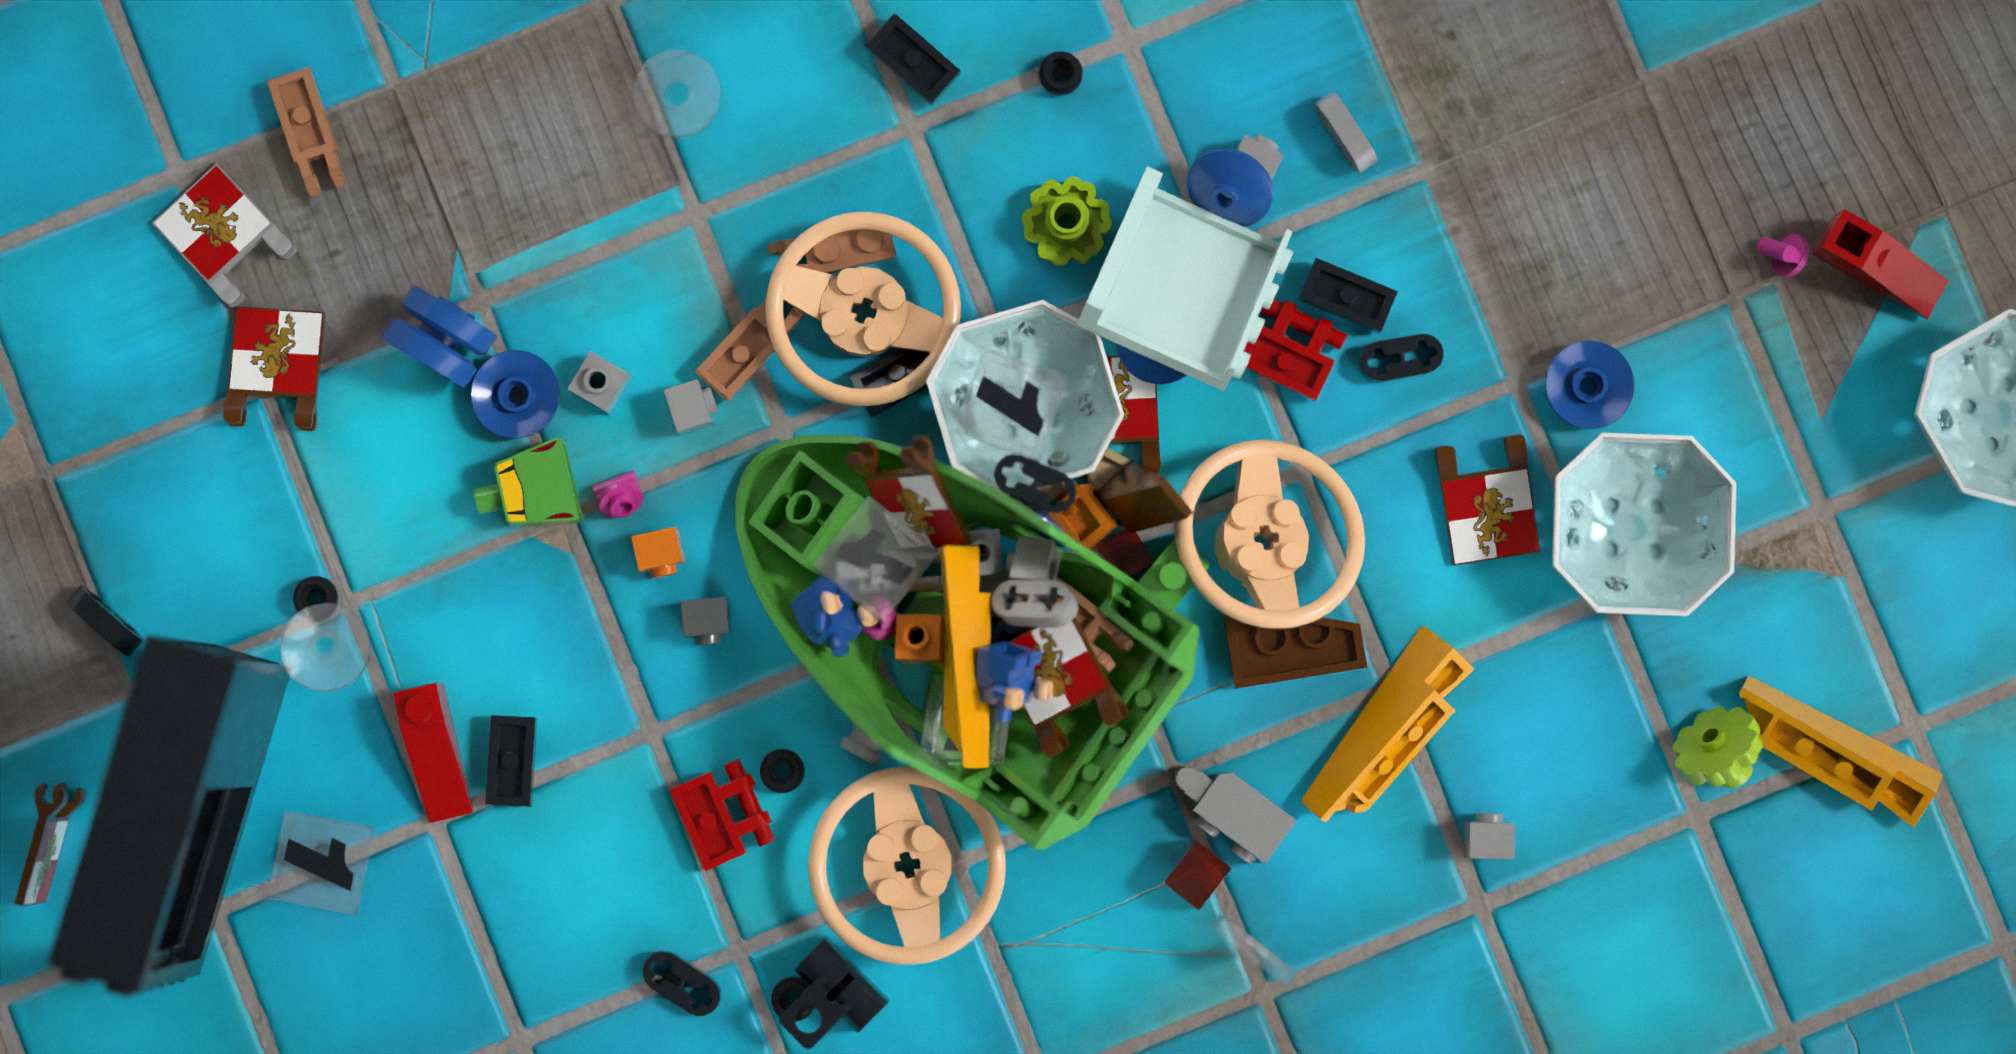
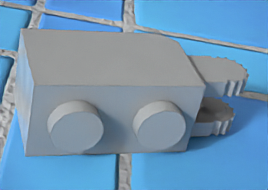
(1236, 811)

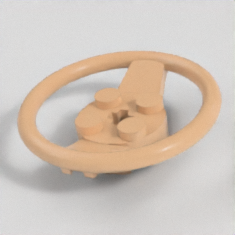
(833, 297)
(1263, 512)
(911, 898)

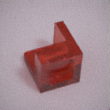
(1125, 553)
(1197, 874)

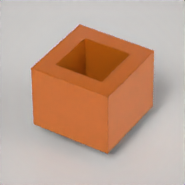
(659, 552)
(930, 649)

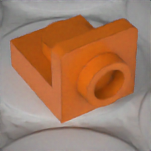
(1086, 518)

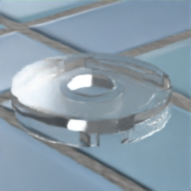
(682, 119)

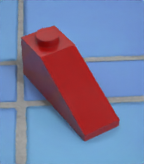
(433, 751)

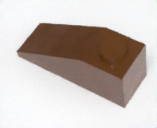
(1141, 499)

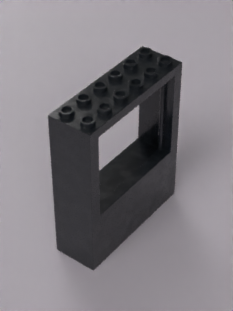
(168, 816)

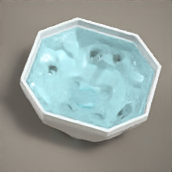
(1049, 339)
(1971, 409)
(1644, 524)

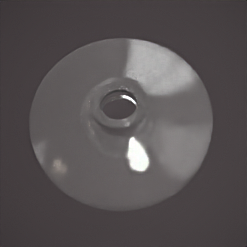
(327, 669)

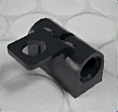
(836, 991)

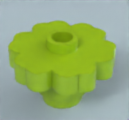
(1072, 200)
(1718, 748)

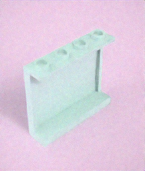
(1184, 285)

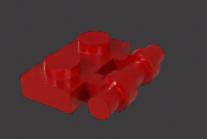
(1289, 362)
(709, 820)

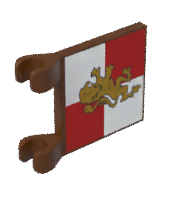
(275, 357)
(1140, 414)
(912, 493)
(1489, 510)
(1075, 679)
(46, 843)

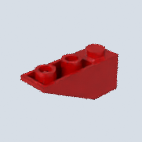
(1880, 263)

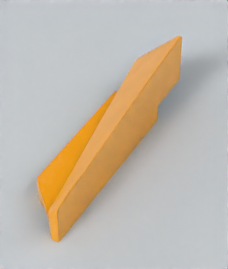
(964, 633)
(1390, 728)
(1840, 754)

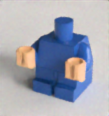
(829, 616)
(1007, 677)

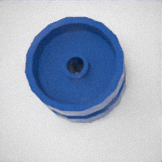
(440, 334)

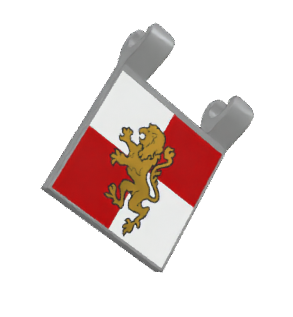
(216, 228)

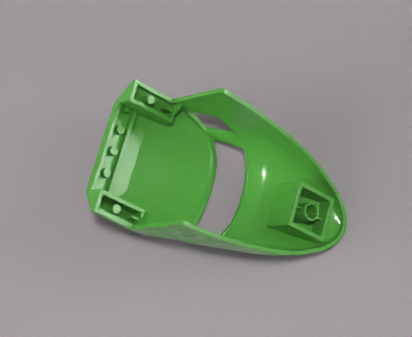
(801, 498)

